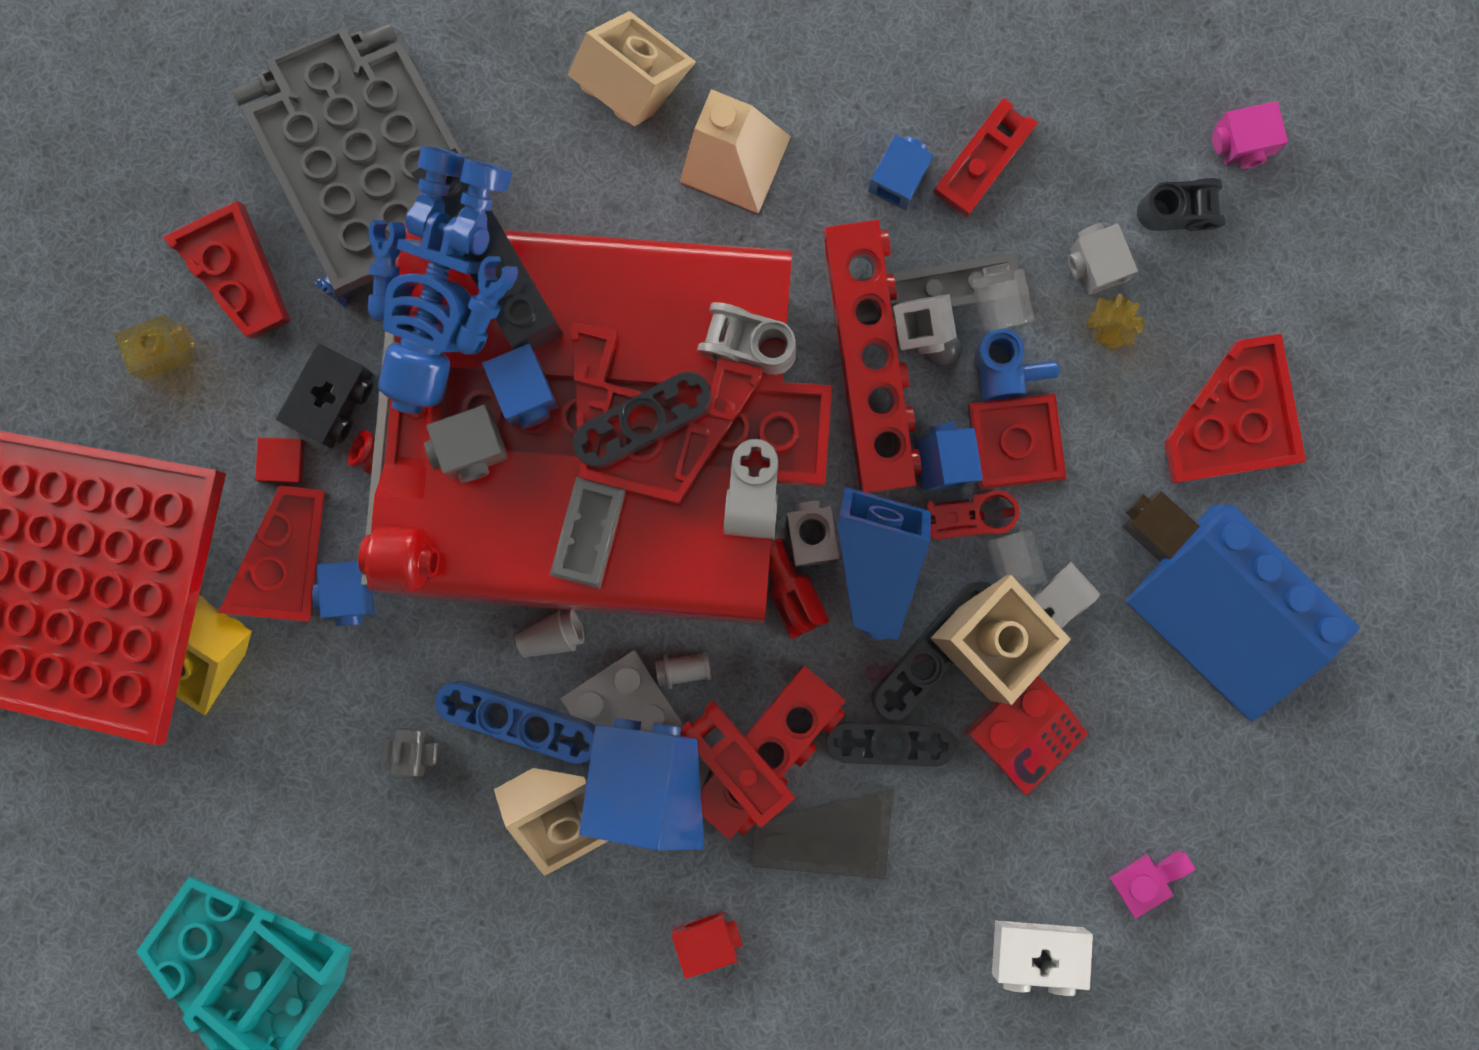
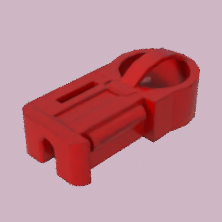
(965, 519)

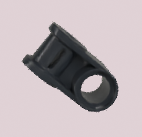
(1190, 206)

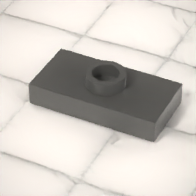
(588, 533)

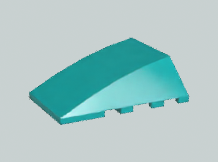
(242, 969)

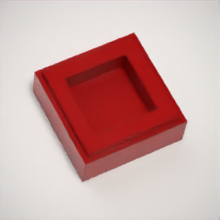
(279, 460)

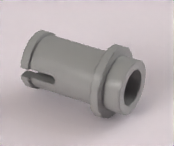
(682, 669)

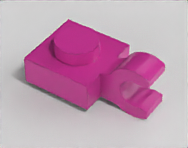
(1145, 884)

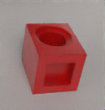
(706, 944)

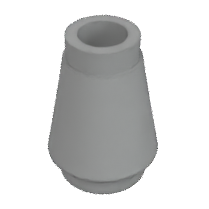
(551, 635)

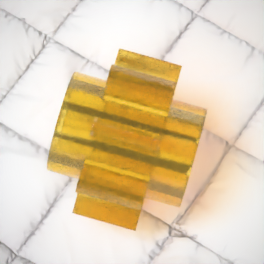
(1116, 322)

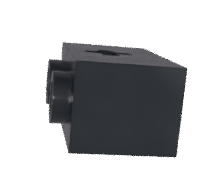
(331, 374)

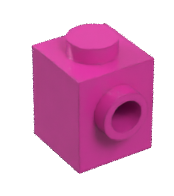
(1250, 135)

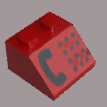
(1027, 736)

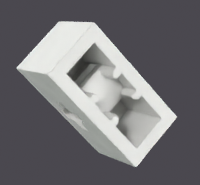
(1020, 942)

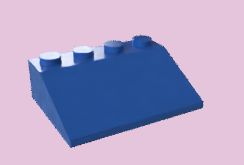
(1241, 612)

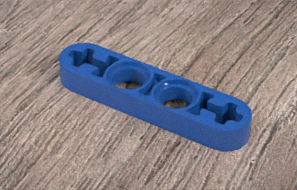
(517, 726)

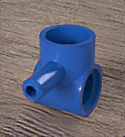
(1009, 378)

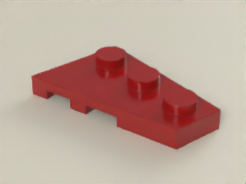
(281, 560)

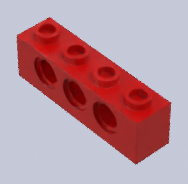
(802, 691)

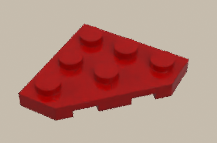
(1239, 417)

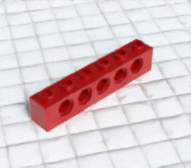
(870, 243)

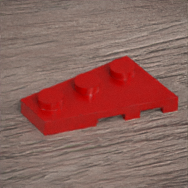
(232, 265)

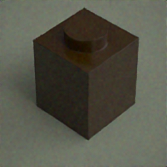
(1159, 525)

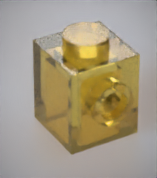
(155, 347)

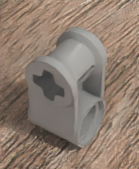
(744, 338)
(752, 500)
(1066, 595)

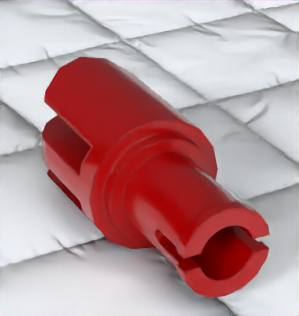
(793, 594)

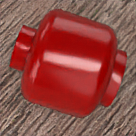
(398, 558)

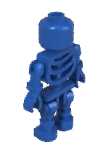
(415, 368)

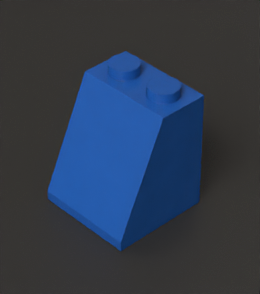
(882, 559)
(643, 788)

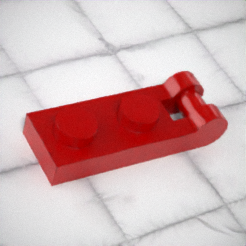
(984, 158)
(739, 766)

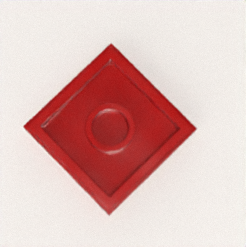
(1018, 441)

